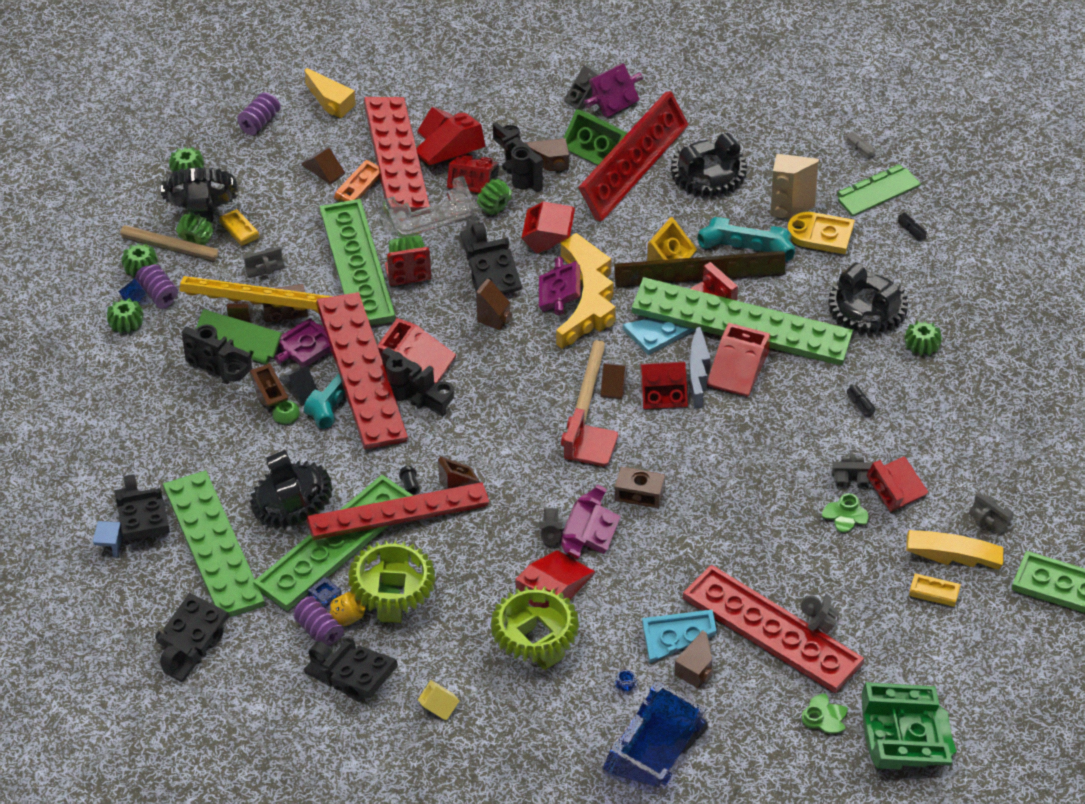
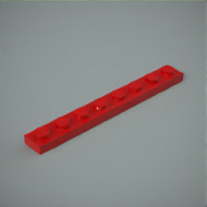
(397, 511)

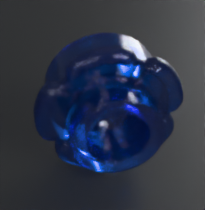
(625, 675)

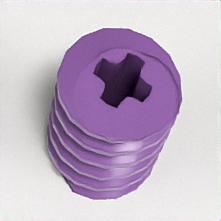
(258, 113)
(157, 285)
(317, 621)

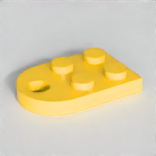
(821, 231)

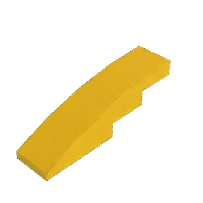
(949, 547)

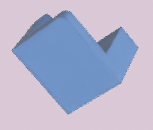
(109, 535)

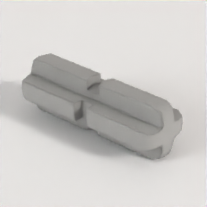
(862, 146)

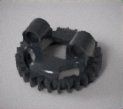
(690, 164)
(197, 192)
(888, 301)
(291, 498)

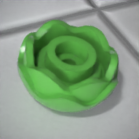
(286, 412)

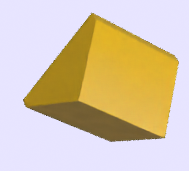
(670, 243)

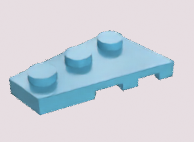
(654, 333)
(675, 632)

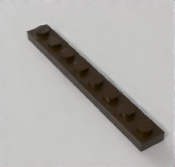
(692, 268)

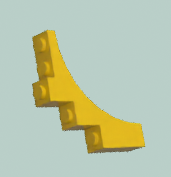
(595, 305)

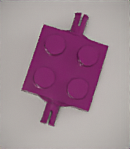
(613, 90)
(559, 286)
(304, 344)

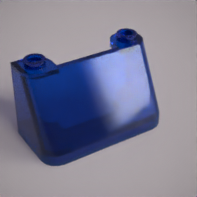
(655, 737)

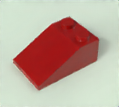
(452, 139)
(554, 572)

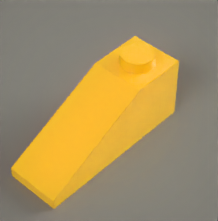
(331, 95)

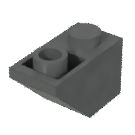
(581, 88)

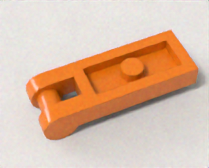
(358, 182)

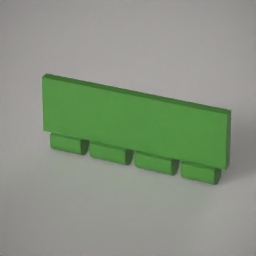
(877, 189)
(245, 335)

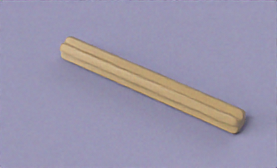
(169, 243)
(590, 376)

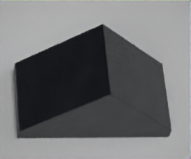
(299, 383)

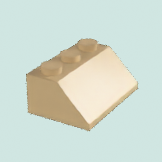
(793, 185)

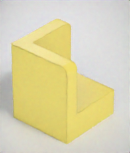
(438, 700)

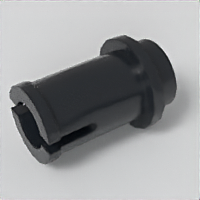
(408, 475)

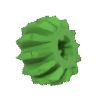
(185, 158)
(494, 197)
(194, 229)
(407, 243)
(138, 257)
(125, 316)
(923, 338)

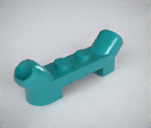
(721, 232)
(320, 404)

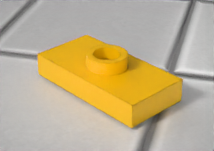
(239, 227)
(934, 590)

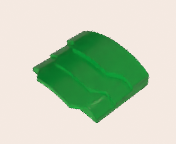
(906, 726)

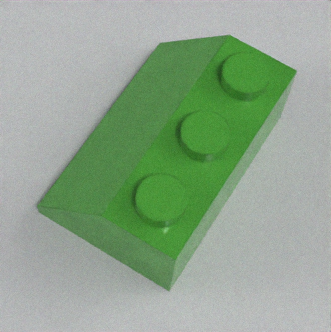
(592, 136)

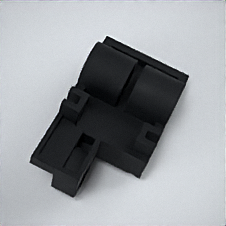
(519, 158)
(490, 260)
(215, 355)
(410, 381)
(140, 512)
(189, 634)
(352, 668)

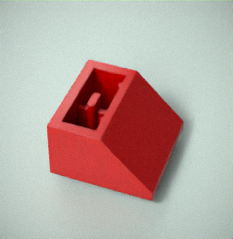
(547, 225)
(663, 384)

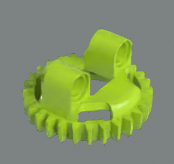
(394, 571)
(522, 619)

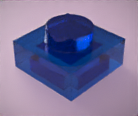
(133, 291)
(324, 592)

